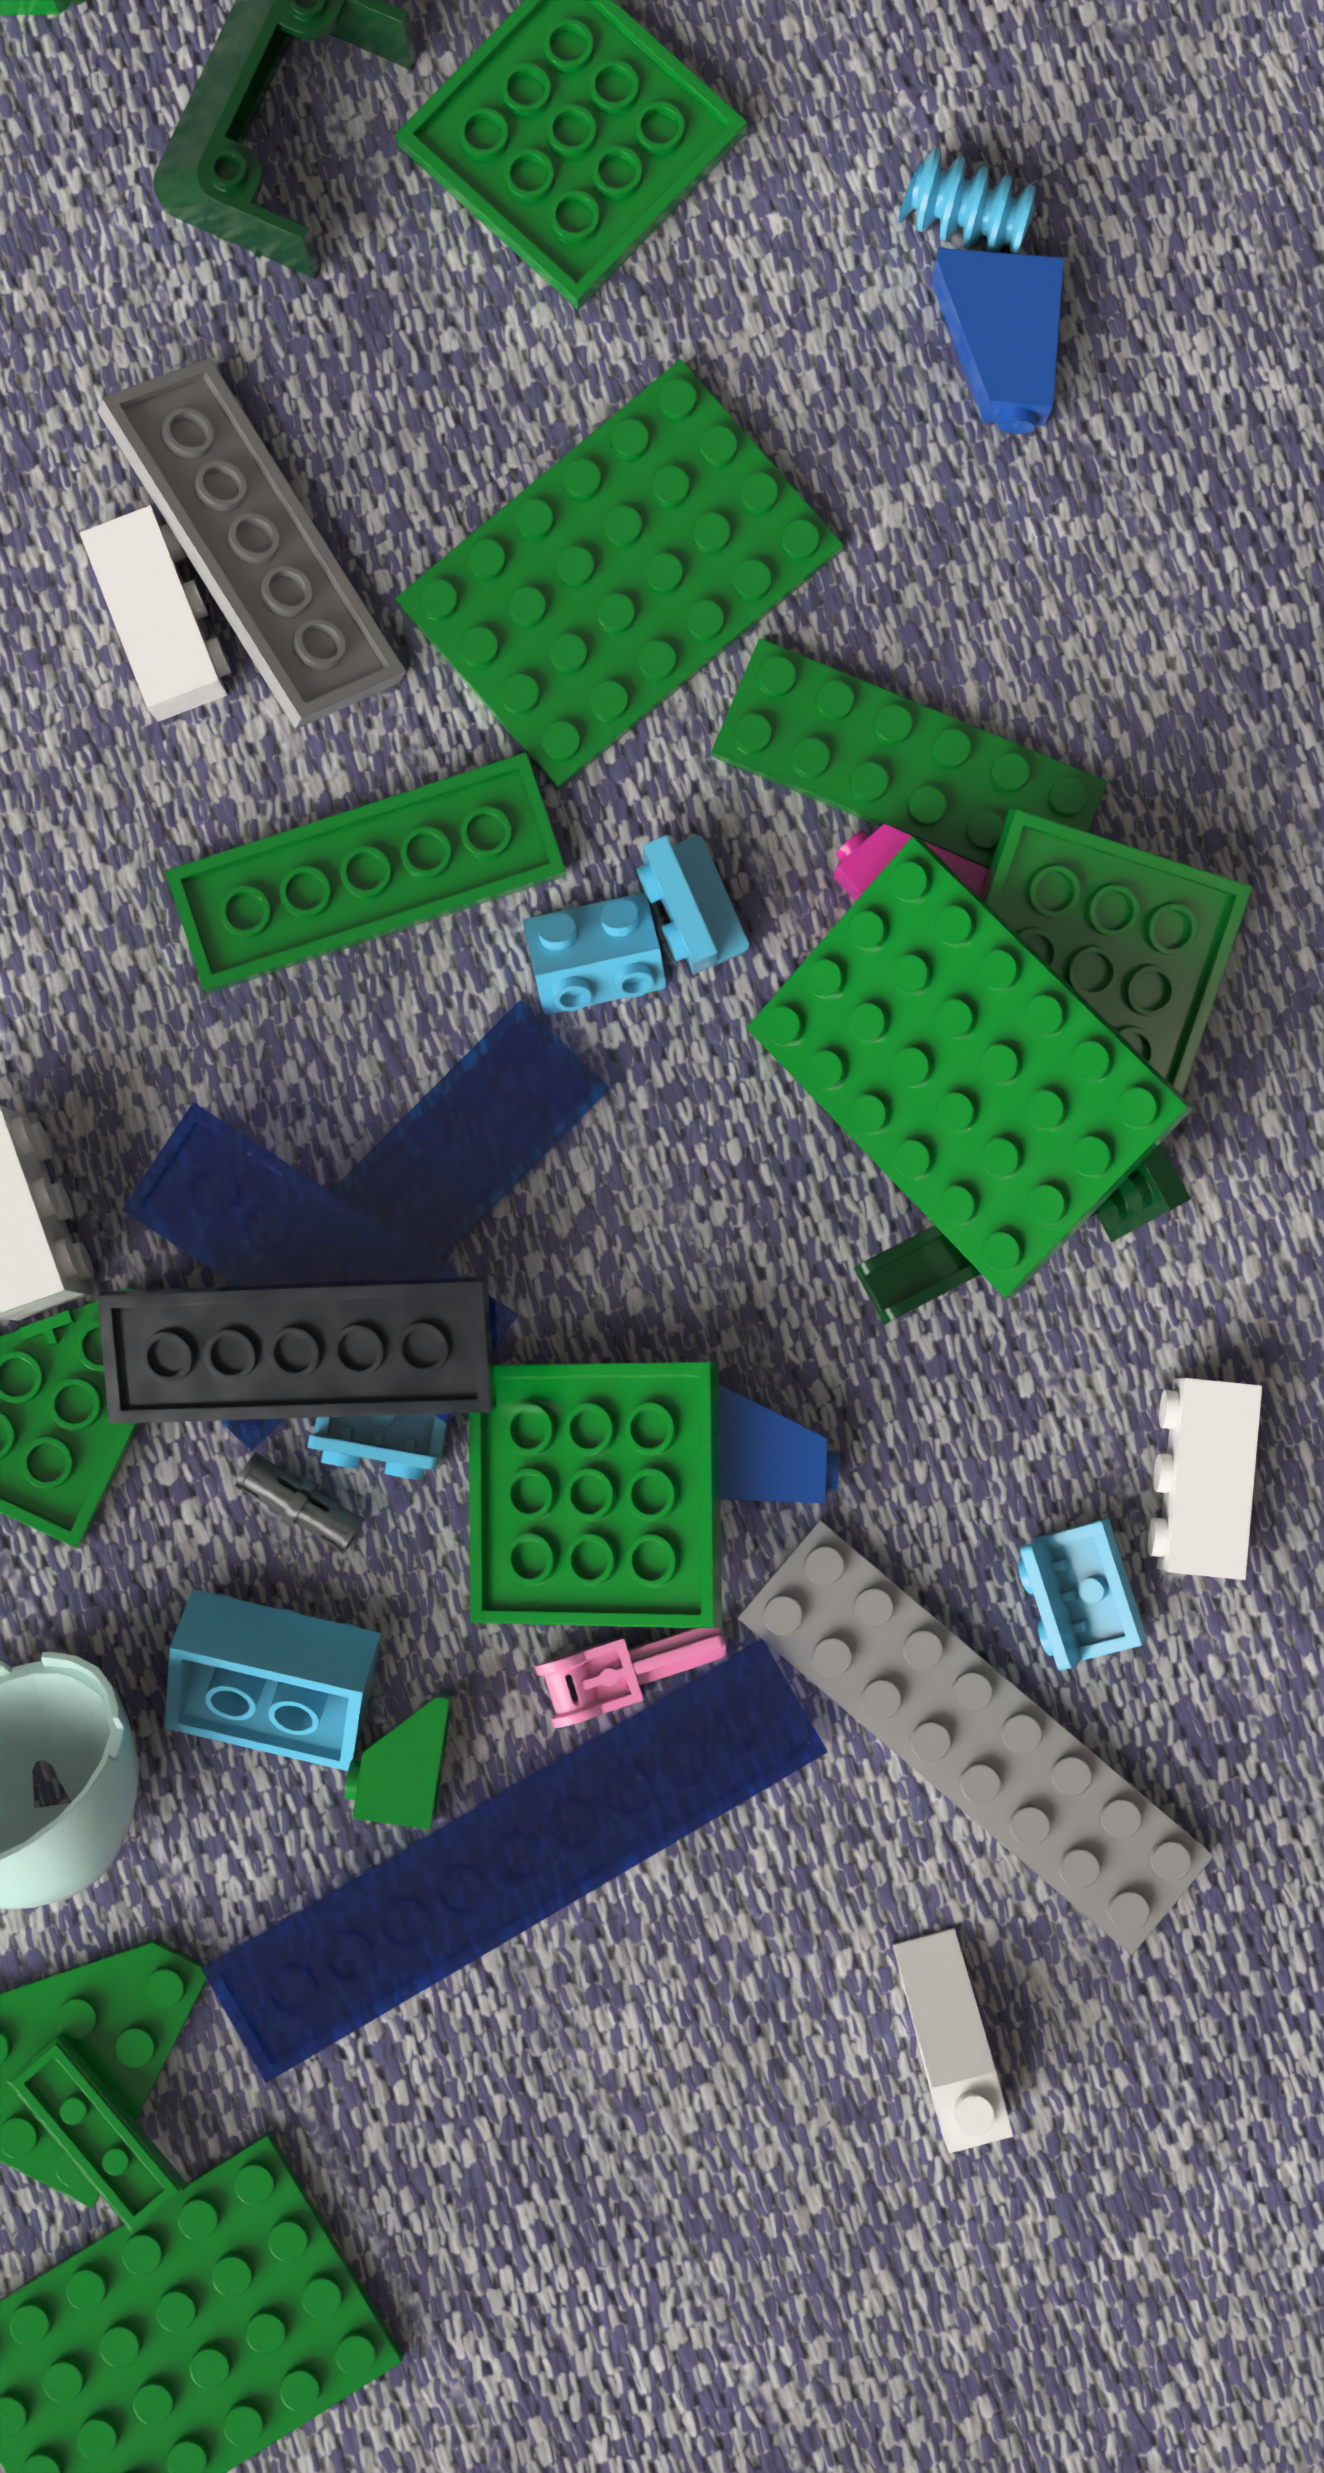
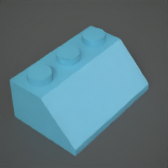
(270, 1679)

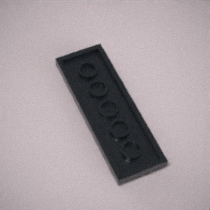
(298, 1350)

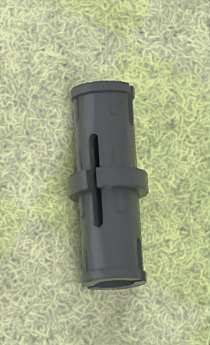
(299, 1502)

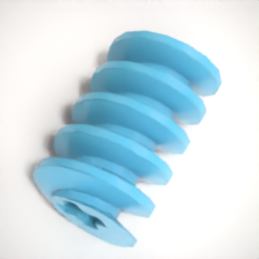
(968, 204)

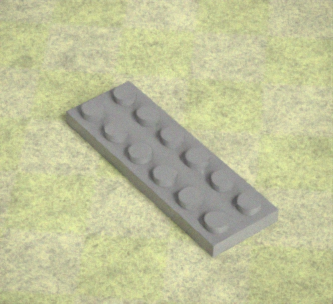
(251, 541)

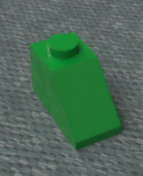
(403, 1768)

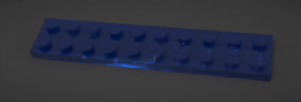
(513, 1860)

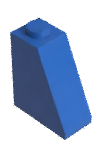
(1004, 330)
(771, 1455)

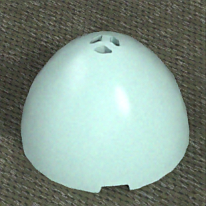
(75, 1722)

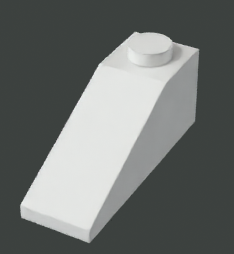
(952, 2041)

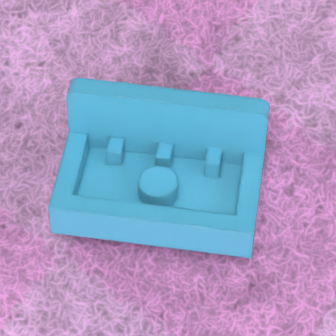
(695, 901)
(595, 953)
(401, 1441)
(1081, 1593)

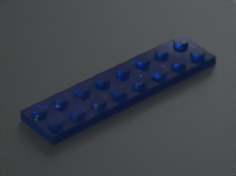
(467, 1144)

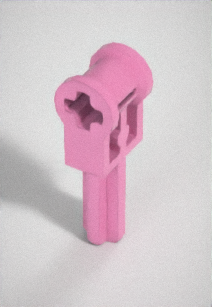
(610, 1674)

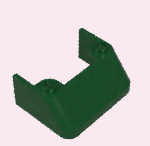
(207, 170)

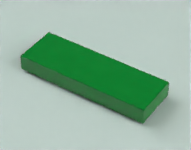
(97, 2133)

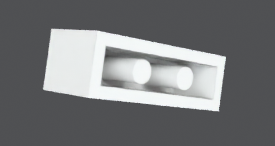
(156, 613)
(1206, 1478)

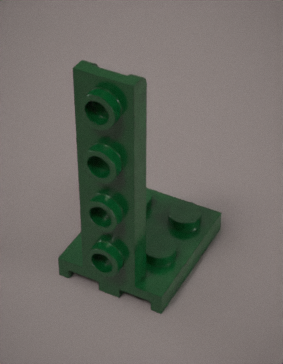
(932, 1266)

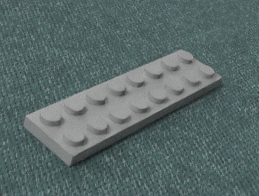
(975, 1737)

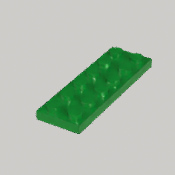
(892, 757)
(365, 873)

